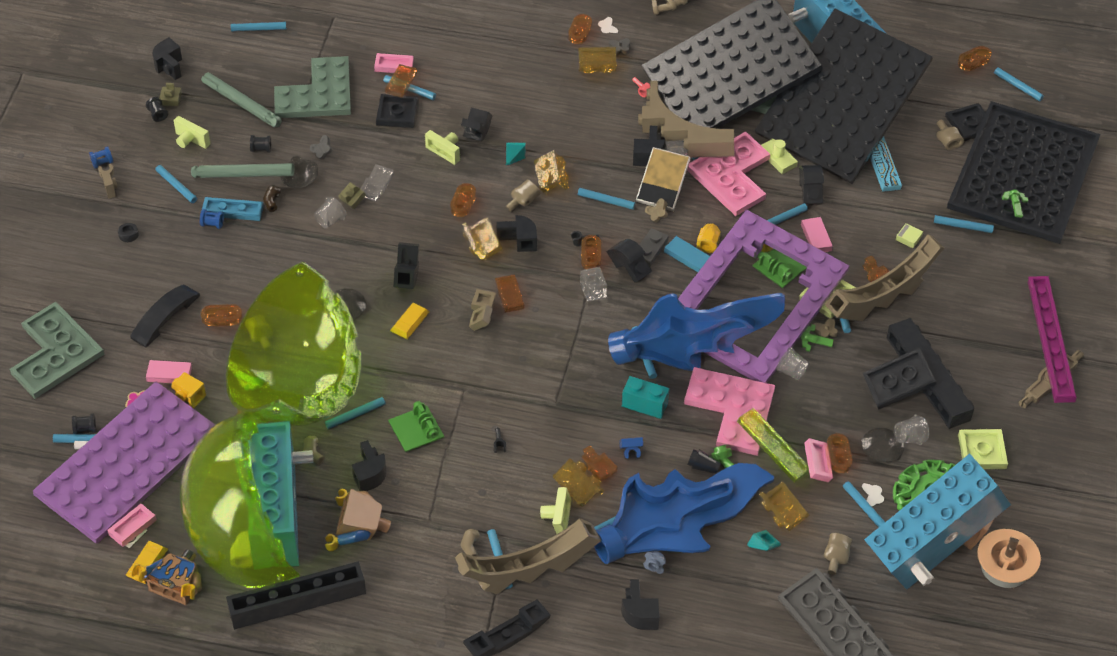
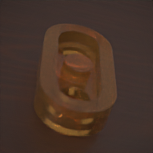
(580, 29)
(974, 58)
(461, 203)
(591, 252)
(222, 315)
(841, 454)

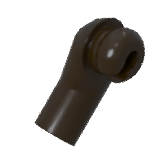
(271, 192)

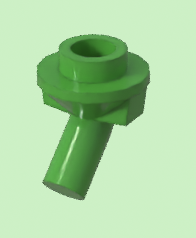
(721, 453)

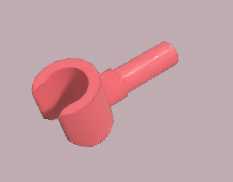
(642, 90)

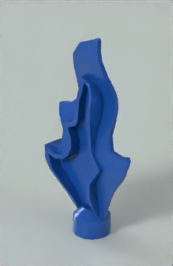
(680, 333)
(677, 510)

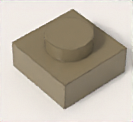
(483, 298)
(480, 317)

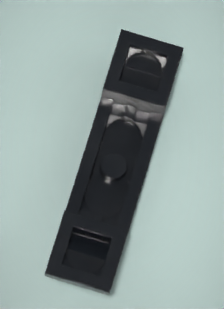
(164, 309)
(508, 633)

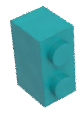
(645, 397)

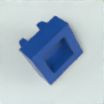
(631, 444)

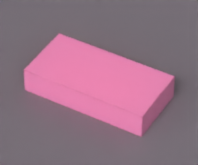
(390, 62)
(816, 234)
(166, 371)
(818, 460)
(132, 525)

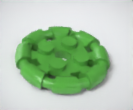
(918, 483)

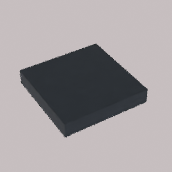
(397, 111)
(967, 120)

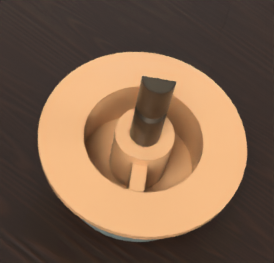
(1008, 557)

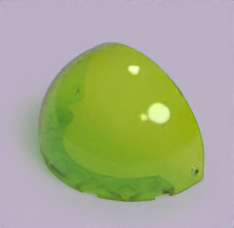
(294, 351)
(225, 508)

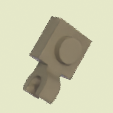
(109, 183)

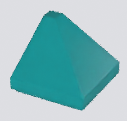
(515, 152)
(764, 541)

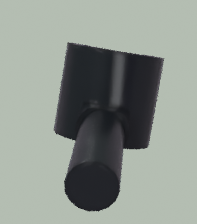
(577, 238)
(499, 441)

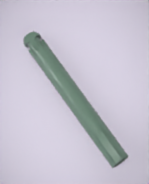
(241, 100)
(243, 170)

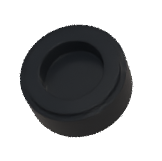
(128, 232)

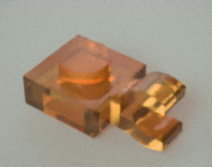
(873, 270)
(599, 465)

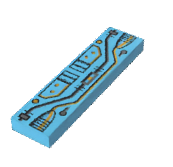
(885, 168)

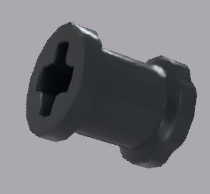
(155, 106)
(260, 143)
(85, 423)

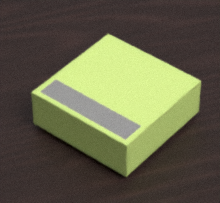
(909, 235)

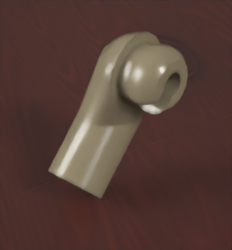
(310, 443)
(468, 540)

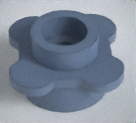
(655, 561)

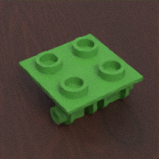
(778, 267)
(416, 427)

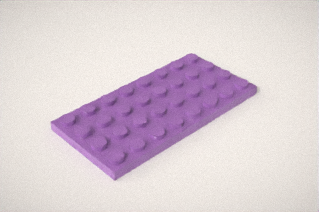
(124, 462)

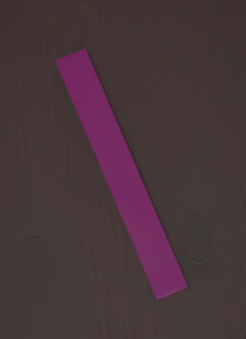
(1051, 339)

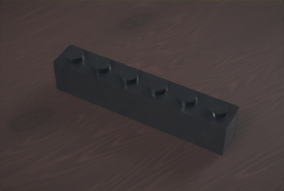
(946, 395)
(296, 595)

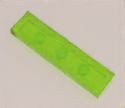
(773, 445)

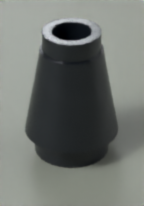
(702, 461)

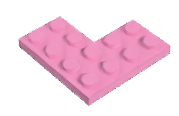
(726, 175)
(733, 398)

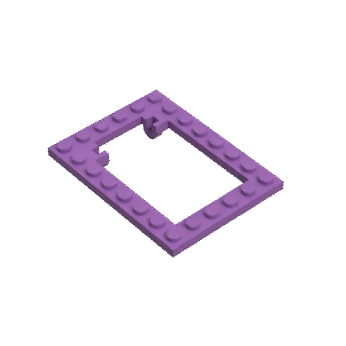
(821, 278)

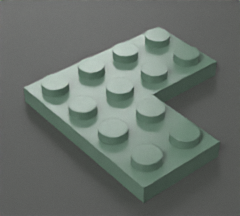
(324, 97)
(63, 351)

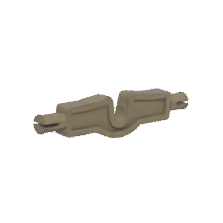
(1042, 385)

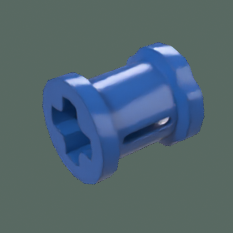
(96, 162)
(211, 218)

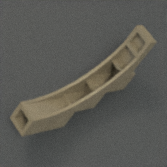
(697, 139)
(904, 278)
(556, 553)

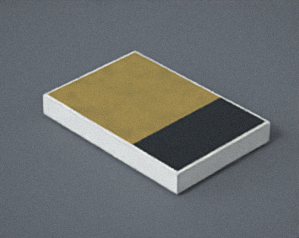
(663, 178)

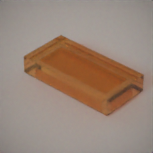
(401, 80)
(509, 293)

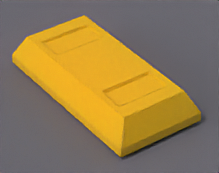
(409, 321)
(150, 554)

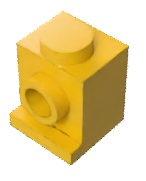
(189, 389)

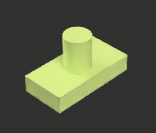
(190, 132)
(443, 147)
(779, 156)
(559, 511)

